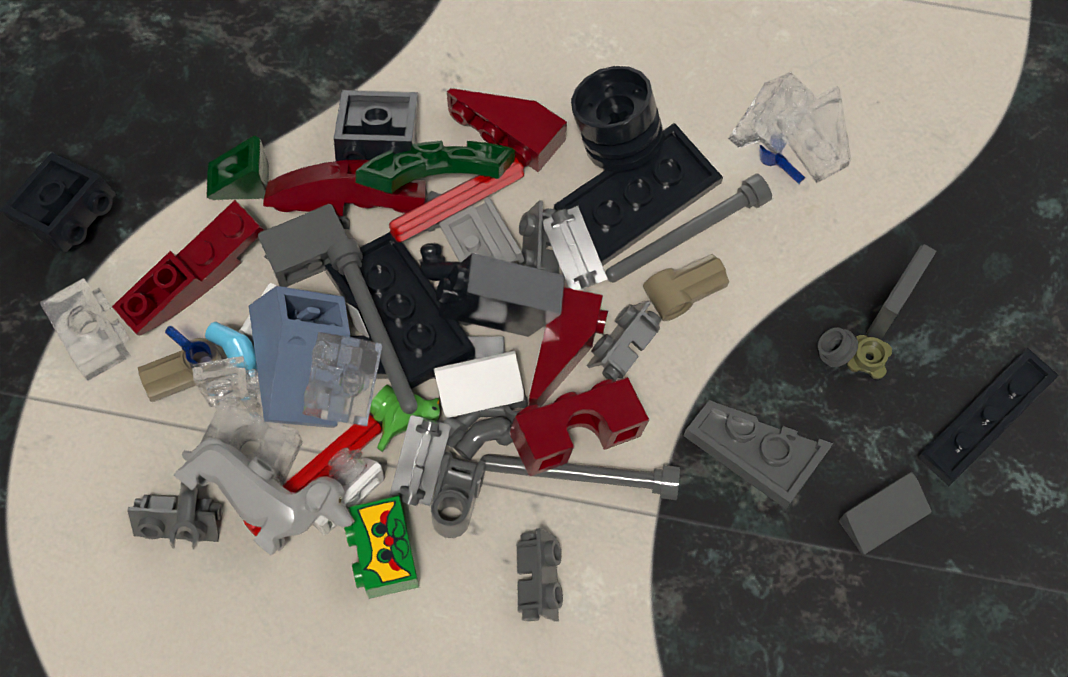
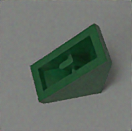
(239, 172)

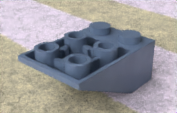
(284, 336)

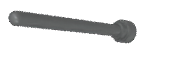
(752, 193)
(347, 258)
(661, 481)

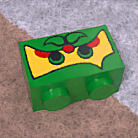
(382, 548)

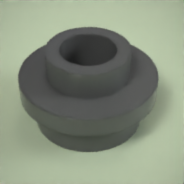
(837, 347)

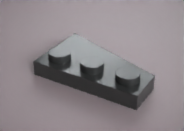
(761, 454)

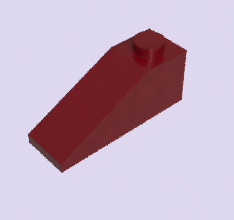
(567, 341)

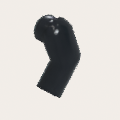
(433, 263)

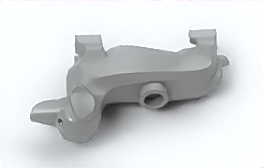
(259, 497)

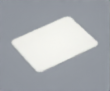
(357, 320)

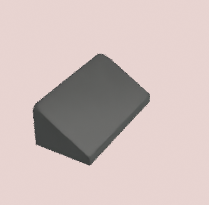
(886, 514)

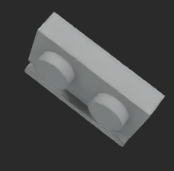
(480, 232)

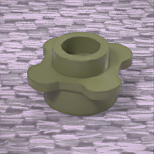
(878, 349)

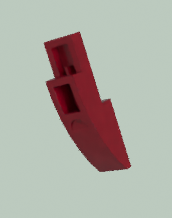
(334, 185)
(191, 273)

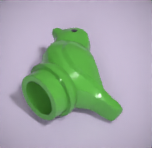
(394, 421)

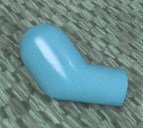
(232, 342)

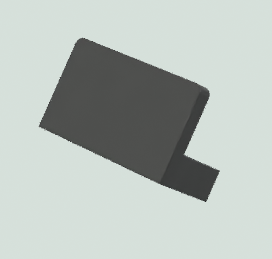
(301, 244)

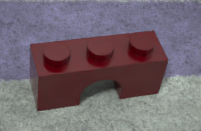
(607, 410)

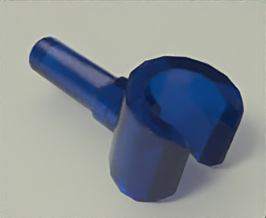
(781, 161)
(189, 347)

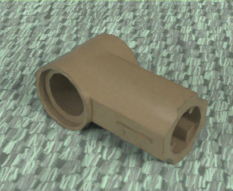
(676, 291)
(172, 372)

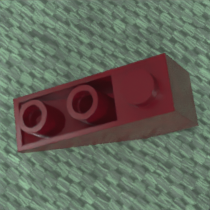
(510, 123)

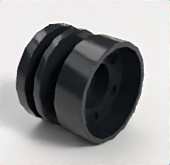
(618, 118)

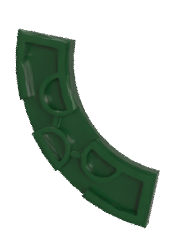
(431, 158)

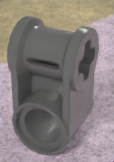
(457, 487)

